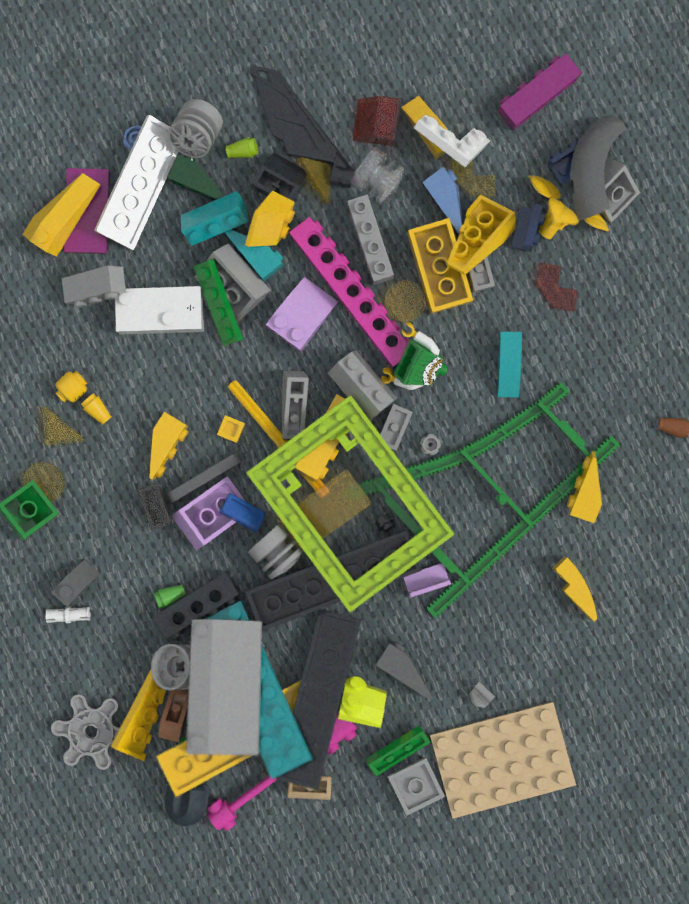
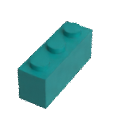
(214, 218)

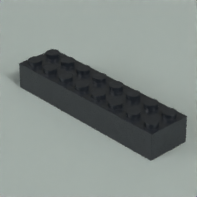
(309, 591)

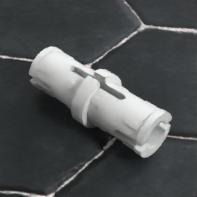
(67, 614)

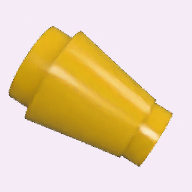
(94, 407)

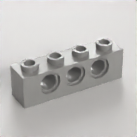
(370, 239)

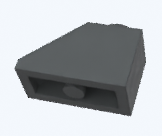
(75, 583)

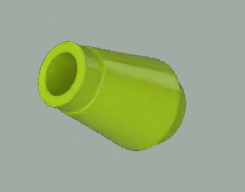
(242, 149)

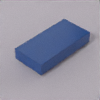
(242, 512)

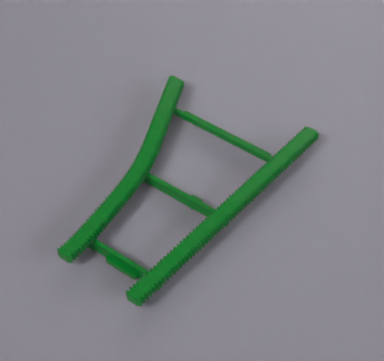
(468, 454)

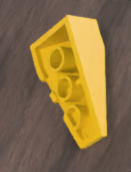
(56, 220)
(483, 231)

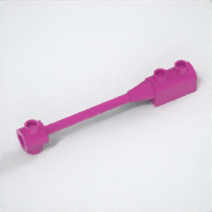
(223, 814)

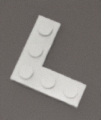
(463, 150)

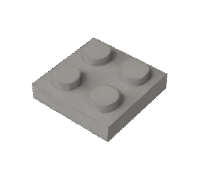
(416, 786)

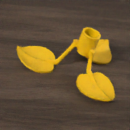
(558, 214)

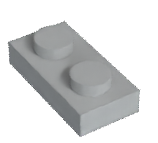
(481, 276)
(395, 426)

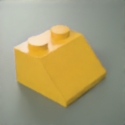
(270, 221)

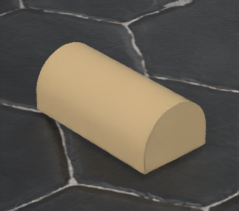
(302, 792)

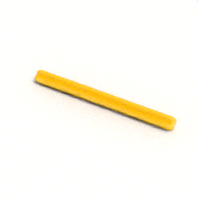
(264, 422)

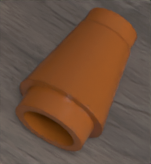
(675, 426)

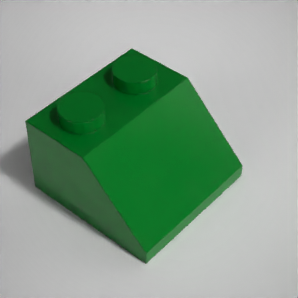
(27, 510)

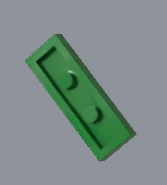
(397, 750)

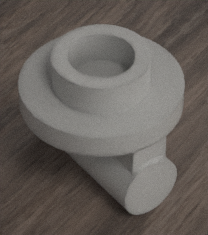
(481, 696)

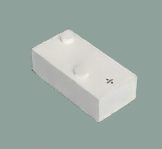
(160, 310)

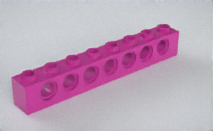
(301, 236)

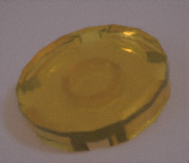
(405, 301)
(48, 479)

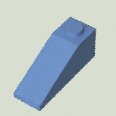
(446, 194)

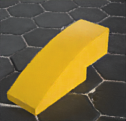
(576, 587)

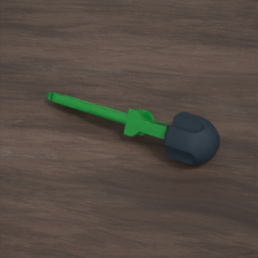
(189, 806)

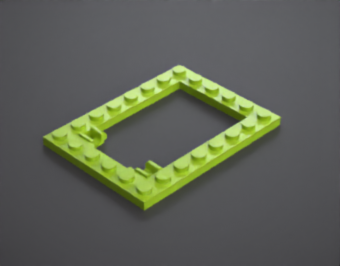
(336, 424)

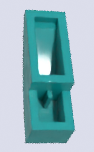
(509, 364)

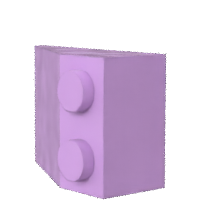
(301, 314)
(201, 517)

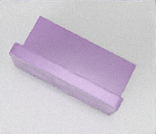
(427, 580)

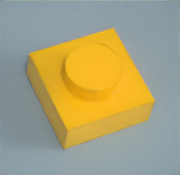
(231, 429)

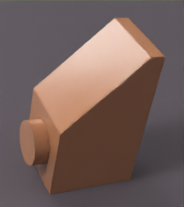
(174, 715)

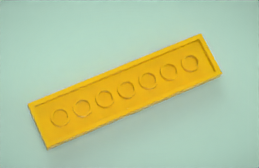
(190, 770)

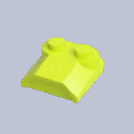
(362, 703)

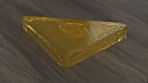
(318, 176)
(58, 431)

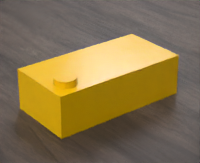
(431, 250)

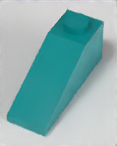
(260, 258)

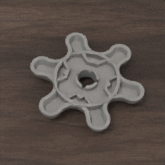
(75, 731)

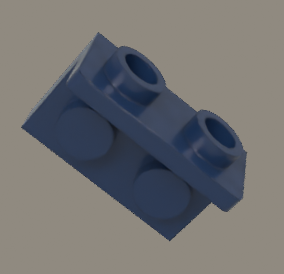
(561, 163)

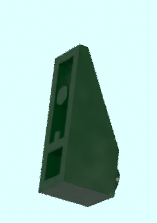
(192, 177)

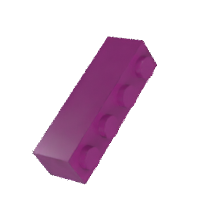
(539, 92)

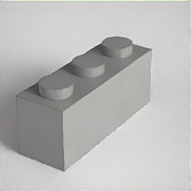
(94, 286)

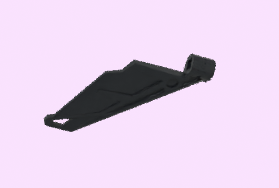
(297, 127)

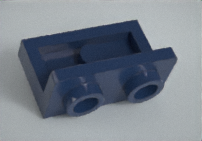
(527, 227)

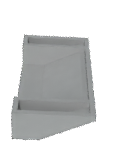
(224, 687)

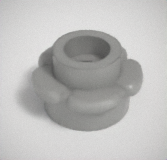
(436, 444)

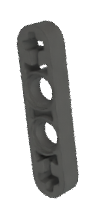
(203, 478)

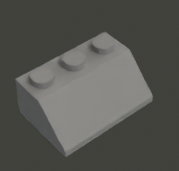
(240, 282)
(362, 383)

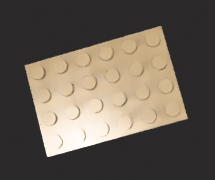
(502, 759)

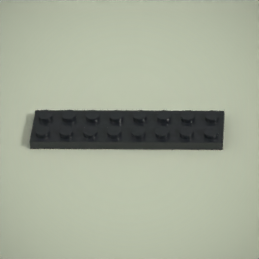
(322, 692)

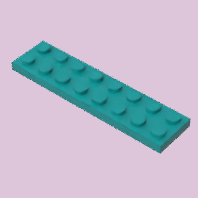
(279, 734)

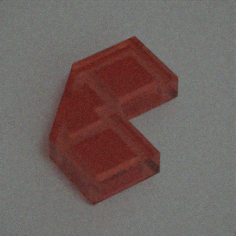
(558, 297)

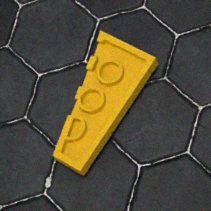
(138, 723)

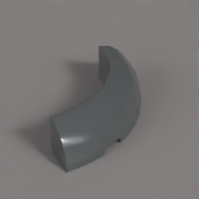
(589, 166)

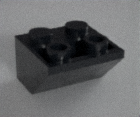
(281, 177)

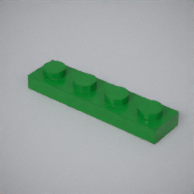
(218, 302)

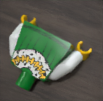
(418, 363)

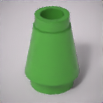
(168, 596)

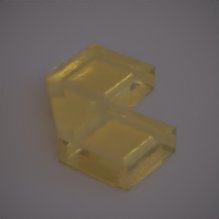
(473, 184)

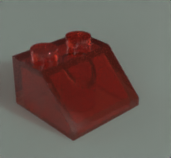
(376, 120)

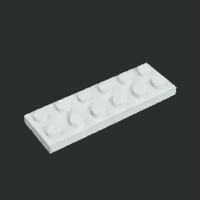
(138, 184)

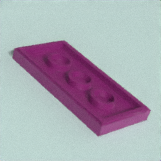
(83, 237)

